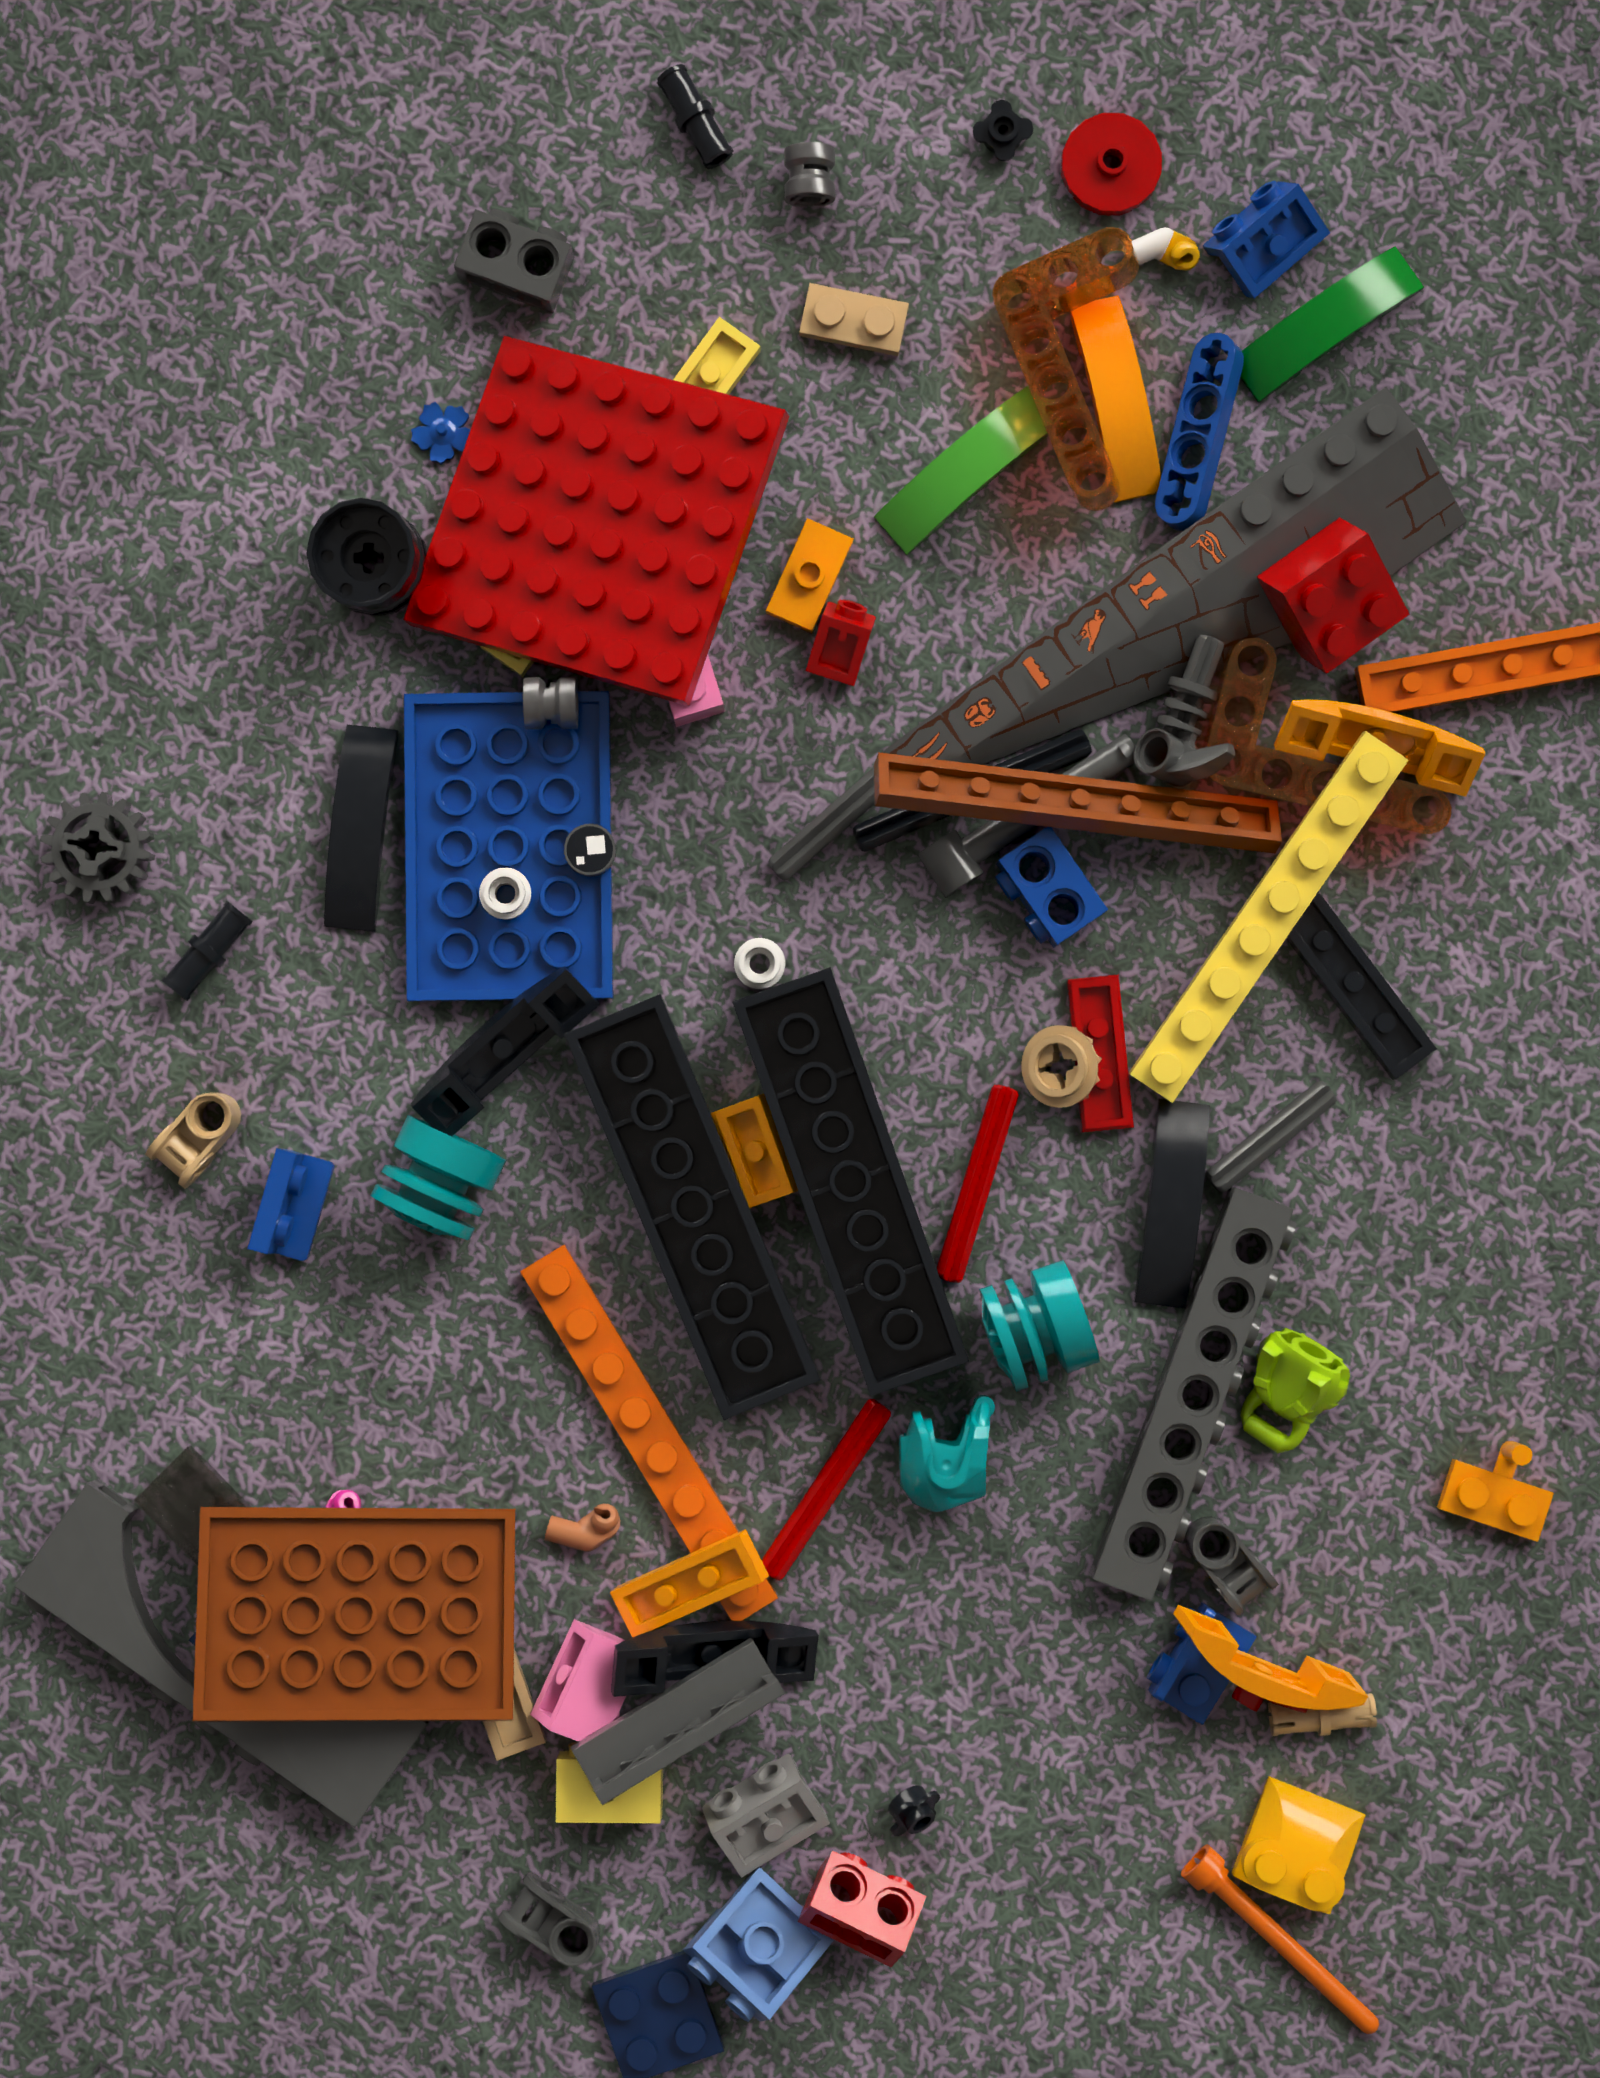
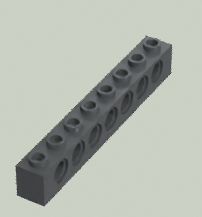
(1150, 1571)

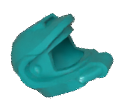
(941, 1471)

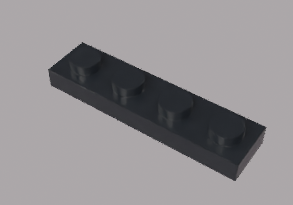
(1359, 989)

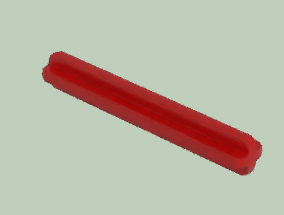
(977, 1183)
(825, 1488)

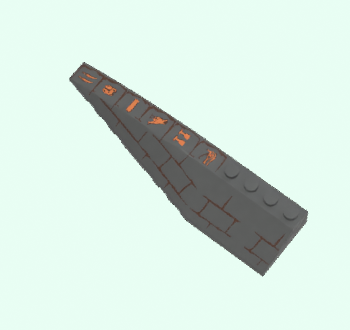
(1201, 583)

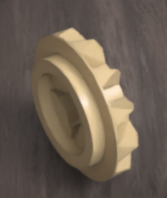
(1044, 1051)

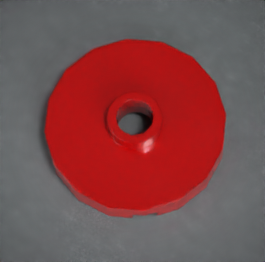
(1108, 189)

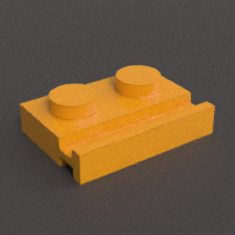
(755, 1150)

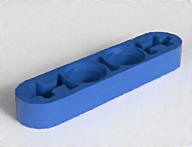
(1192, 431)

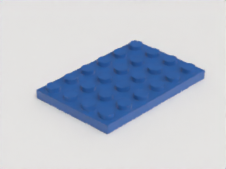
(493, 799)

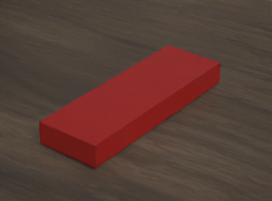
(1098, 1014)

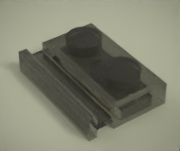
(179, 1492)

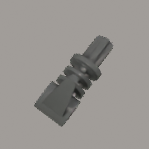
(1172, 751)

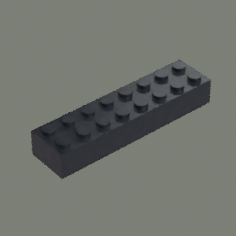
(850, 1181)
(692, 1207)

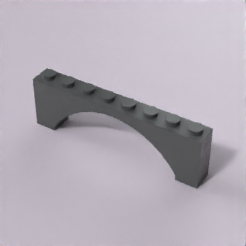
(92, 1585)

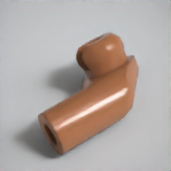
(586, 1533)

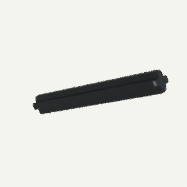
(1040, 759)

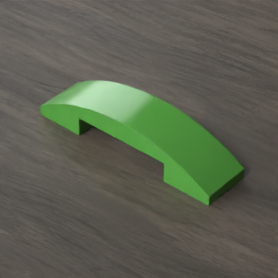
(962, 471)

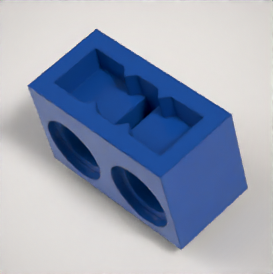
(1062, 880)

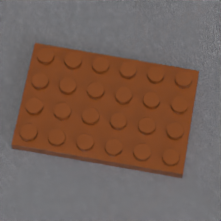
(354, 1615)

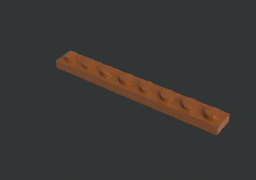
(1076, 803)

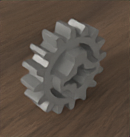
(99, 827)

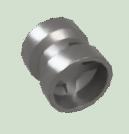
(809, 174)
(554, 702)

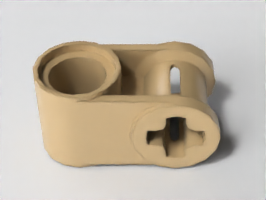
(188, 1143)

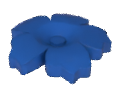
(441, 431)

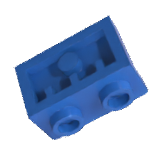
(1267, 236)
(291, 1204)
(1186, 1677)

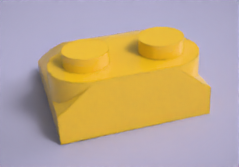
(1298, 1846)

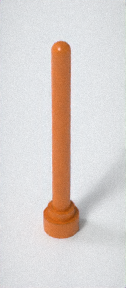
(1213, 1877)

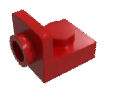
(841, 641)

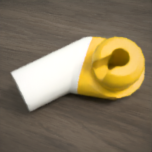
(1167, 247)

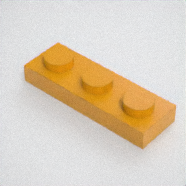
(689, 1583)

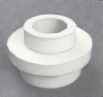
(493, 882)
(755, 947)

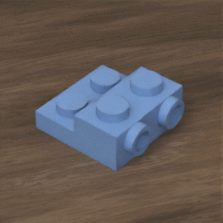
(756, 1947)

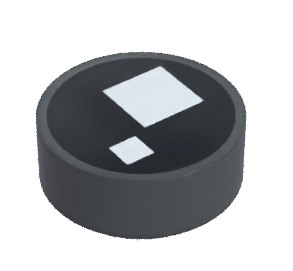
(590, 850)

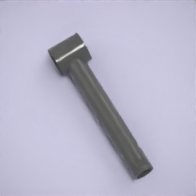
(956, 860)

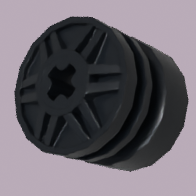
(348, 535)

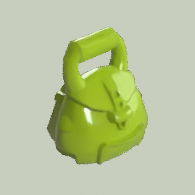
(1296, 1382)

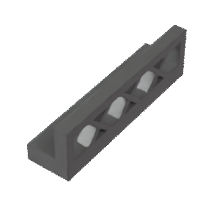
(677, 1721)

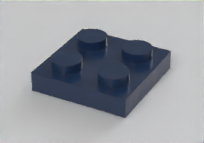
(657, 2017)

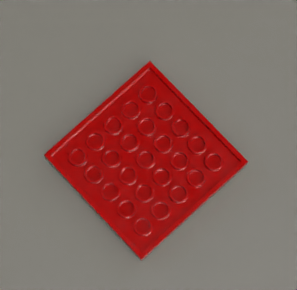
(597, 519)

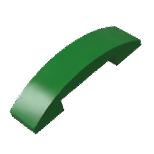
(1327, 322)

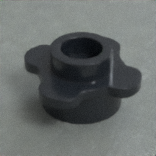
(1002, 145)
(913, 1810)

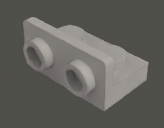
(764, 1815)

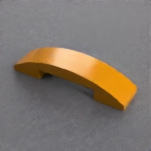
(1118, 395)
(1333, 727)
(1312, 1687)

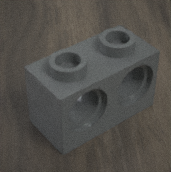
(508, 271)

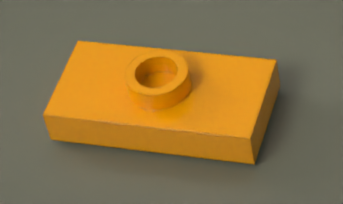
(809, 575)

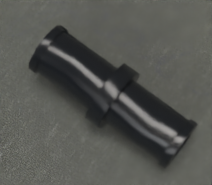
(695, 116)
(207, 951)

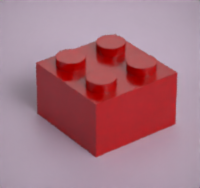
(1333, 595)

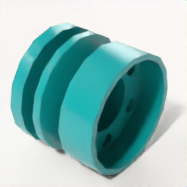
(438, 1179)
(1039, 1325)

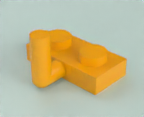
(1495, 1496)

